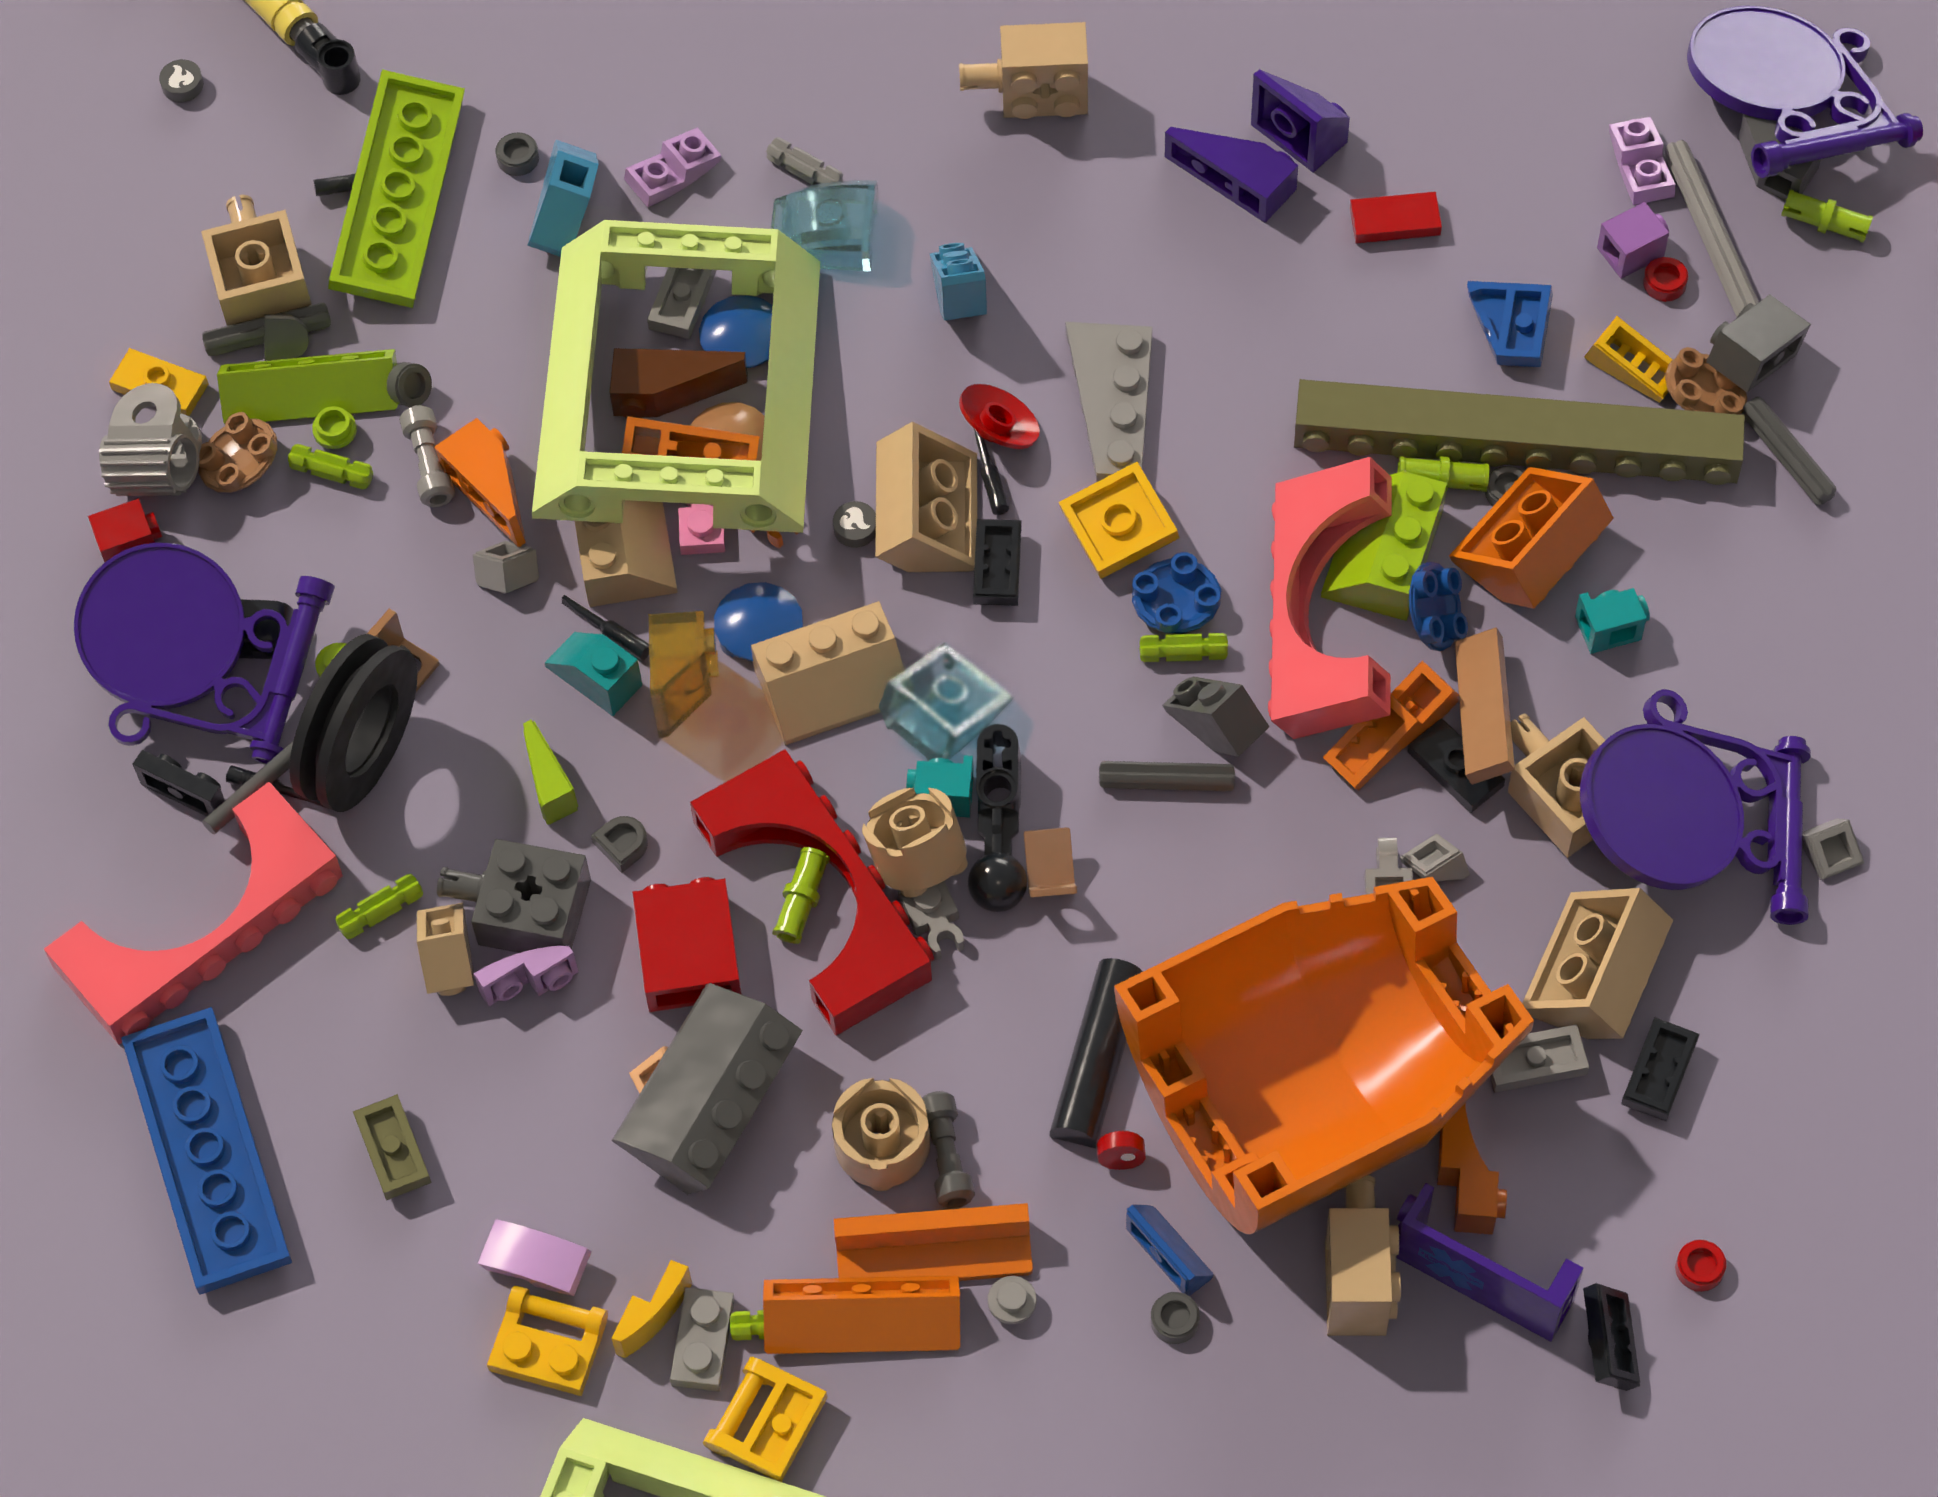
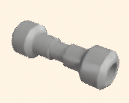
(434, 486)

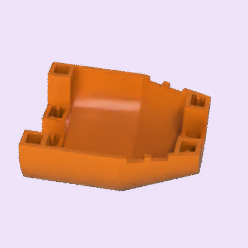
(1315, 1044)

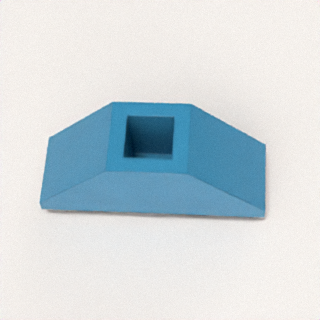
(563, 197)
(959, 281)

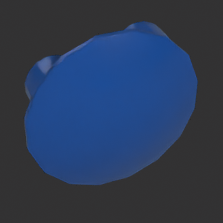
(738, 326)
(1176, 594)
(1437, 606)
(754, 615)

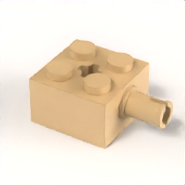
(1038, 71)
(255, 264)
(1550, 779)
(1361, 1265)

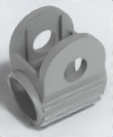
(142, 456)

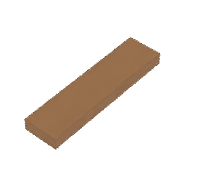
(1484, 706)

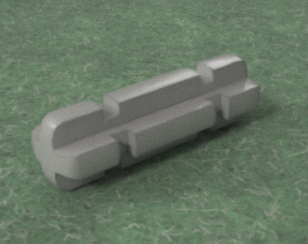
(801, 163)

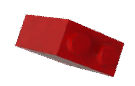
(685, 941)

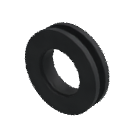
(353, 722)

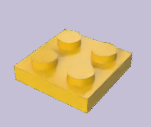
(1119, 520)

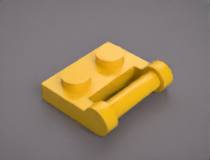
(545, 1356)
(779, 1426)

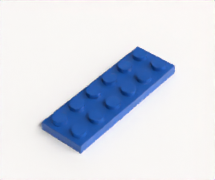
(206, 1151)

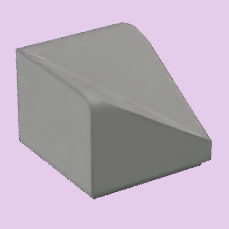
(505, 567)

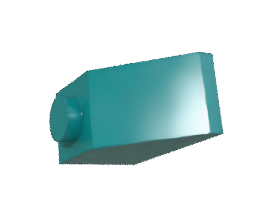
(597, 669)

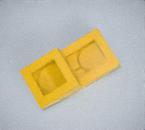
(644, 1318)

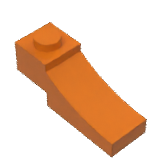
(1413, 709)
(1477, 1190)

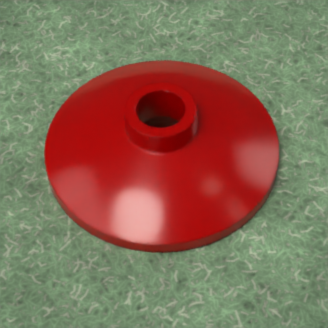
(999, 416)

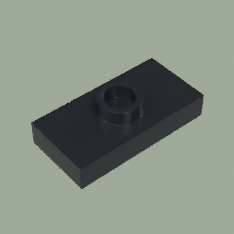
(997, 562)
(1442, 756)
(1660, 1069)
(1611, 1337)

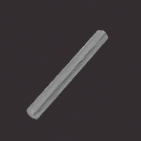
(1710, 226)

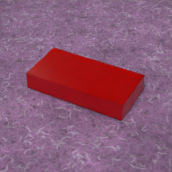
(1395, 217)

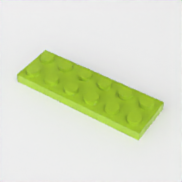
(396, 189)

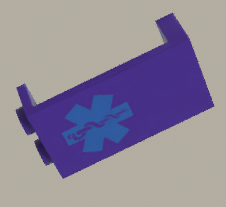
(1480, 1277)

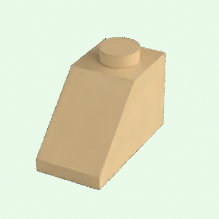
(445, 949)

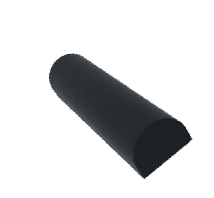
(1093, 1060)

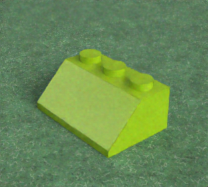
(1378, 561)

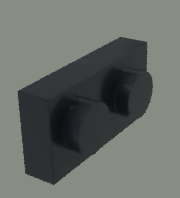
(169, 779)

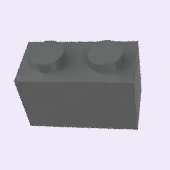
(1757, 342)

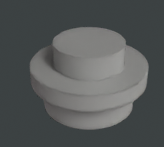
(1012, 1300)

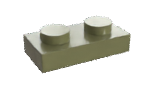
(392, 1147)

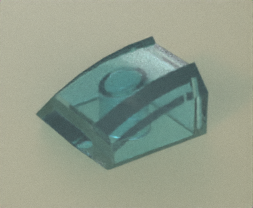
(831, 222)
(941, 703)

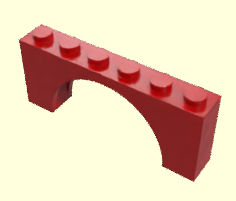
(780, 807)

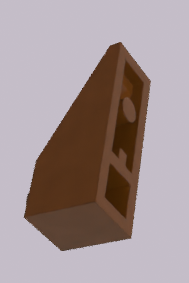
(667, 380)

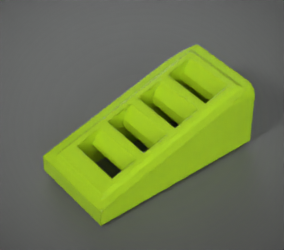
(552, 785)

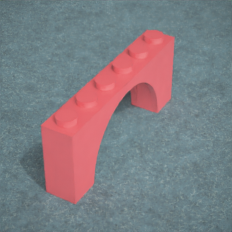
(1311, 523)
(135, 986)

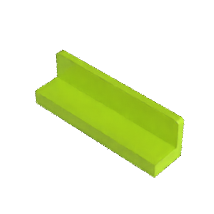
(307, 385)

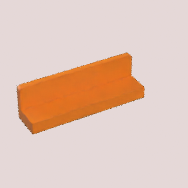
(947, 1242)
(861, 1314)

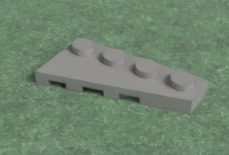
(1113, 389)

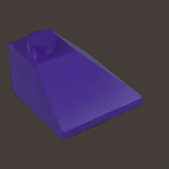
(1298, 120)

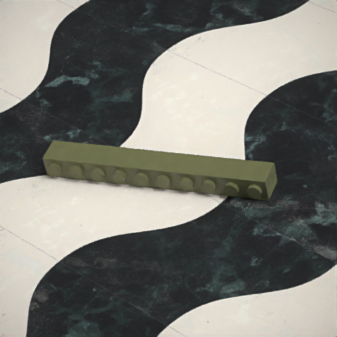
(1520, 431)

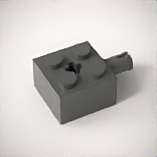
(524, 897)

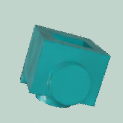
(1611, 619)
(949, 777)

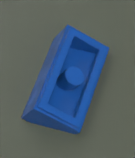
(1167, 1248)

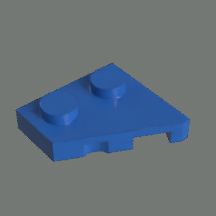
(1513, 319)

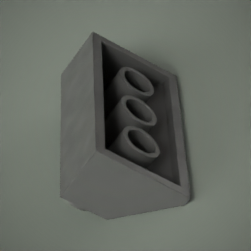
(707, 1087)

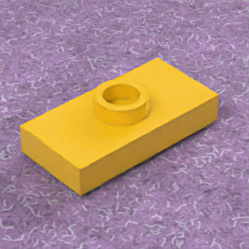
(142, 369)

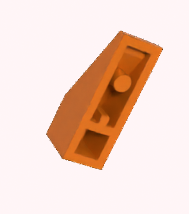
(673, 439)
(482, 472)

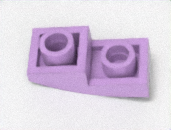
(1641, 160)
(679, 165)
(542, 967)
(535, 1257)

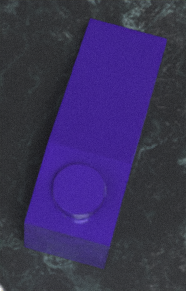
(1236, 168)

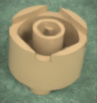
(915, 840)
(902, 1130)

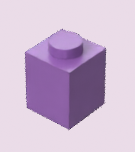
(1633, 239)

